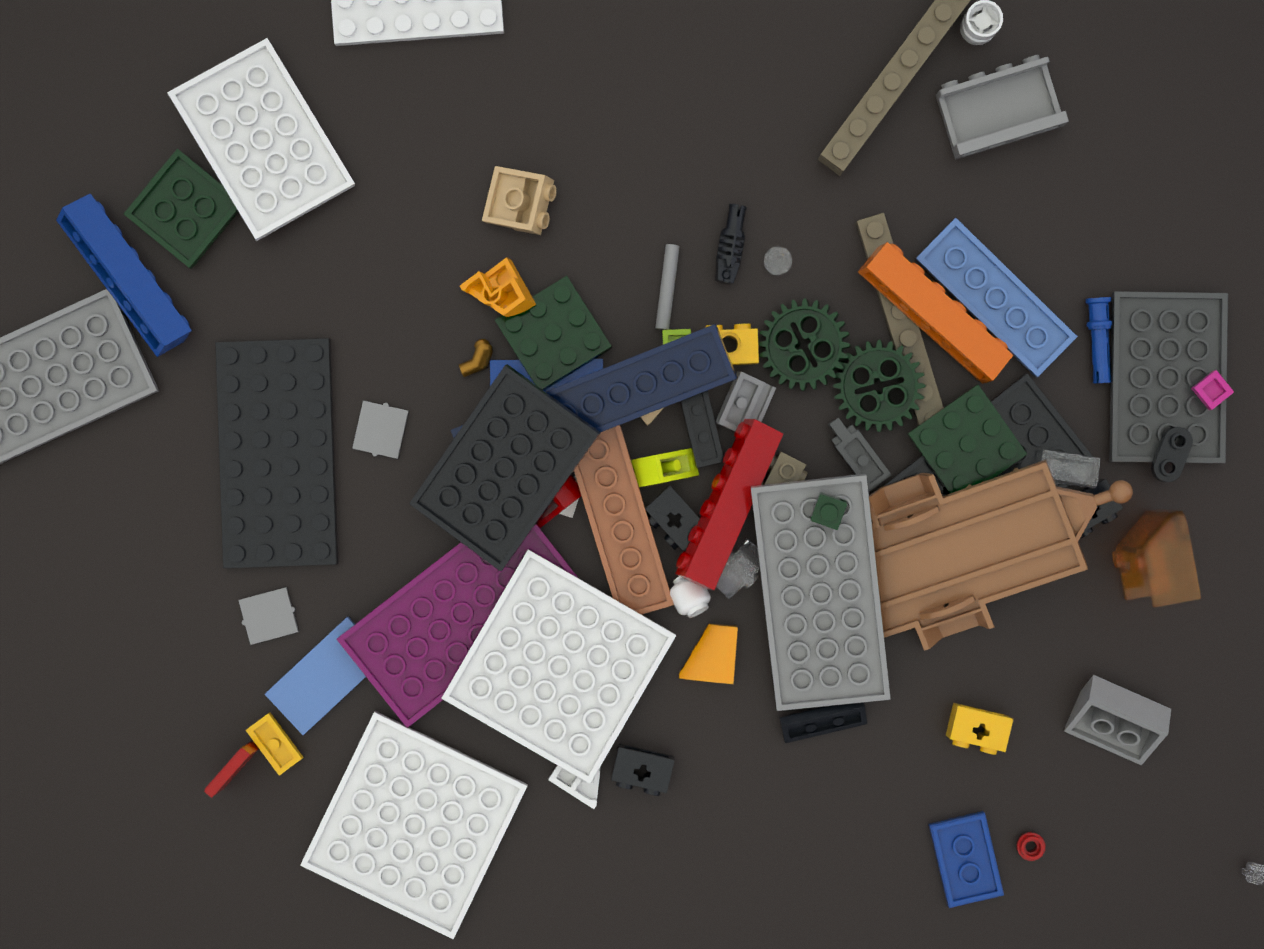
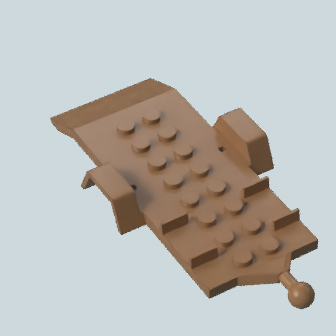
(974, 545)

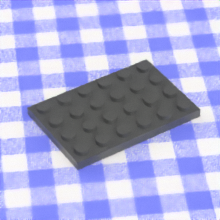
(1157, 355)

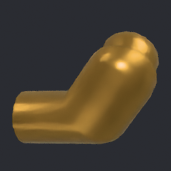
(480, 358)

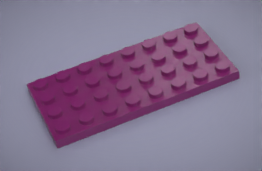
(428, 626)

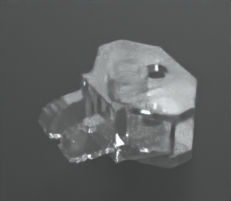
(740, 569)

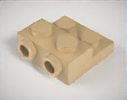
(519, 200)

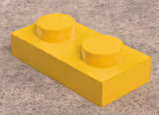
(274, 743)

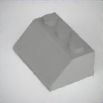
(1118, 720)

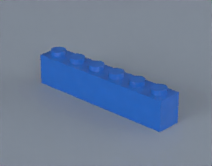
(123, 274)

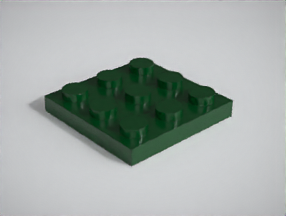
(183, 209)
(554, 334)
(967, 442)

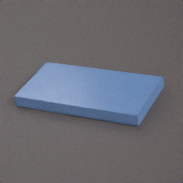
(317, 682)

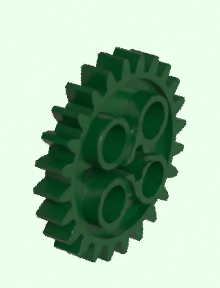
(826, 332)
(885, 411)

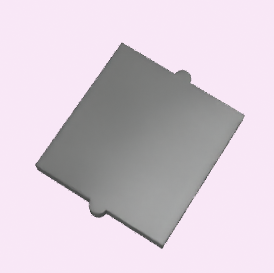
(380, 429)
(268, 615)

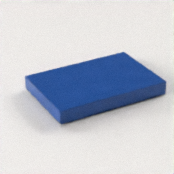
(966, 859)

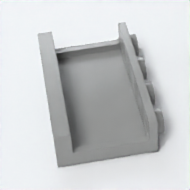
(1000, 107)

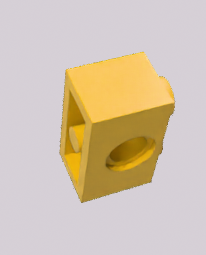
(747, 344)

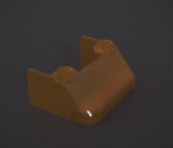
(1158, 559)

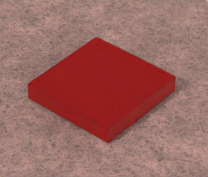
(231, 769)

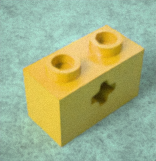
(996, 727)

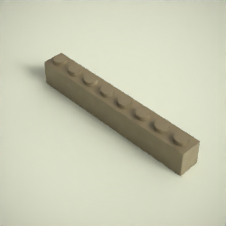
(890, 83)

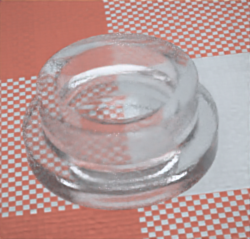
(777, 260)
(1254, 873)

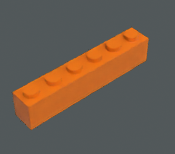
(935, 312)

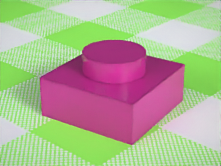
(1212, 390)

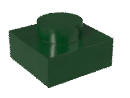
(828, 511)

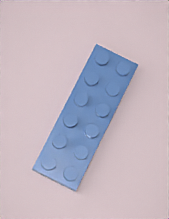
(996, 297)

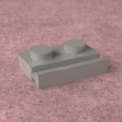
(745, 400)

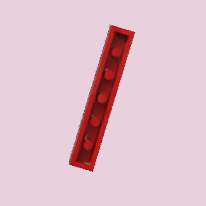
(728, 504)

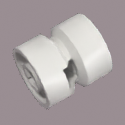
(981, 22)

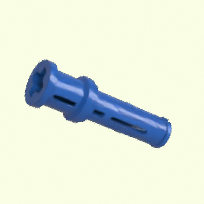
(1099, 326)

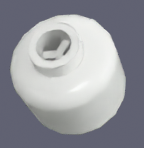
(689, 597)

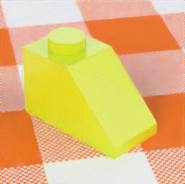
(665, 467)

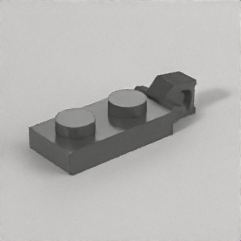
(858, 453)

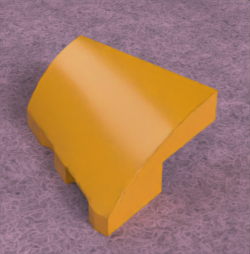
(500, 289)
(713, 656)

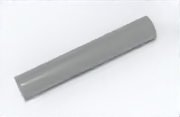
(667, 287)

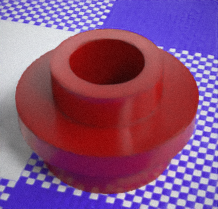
(1038, 850)

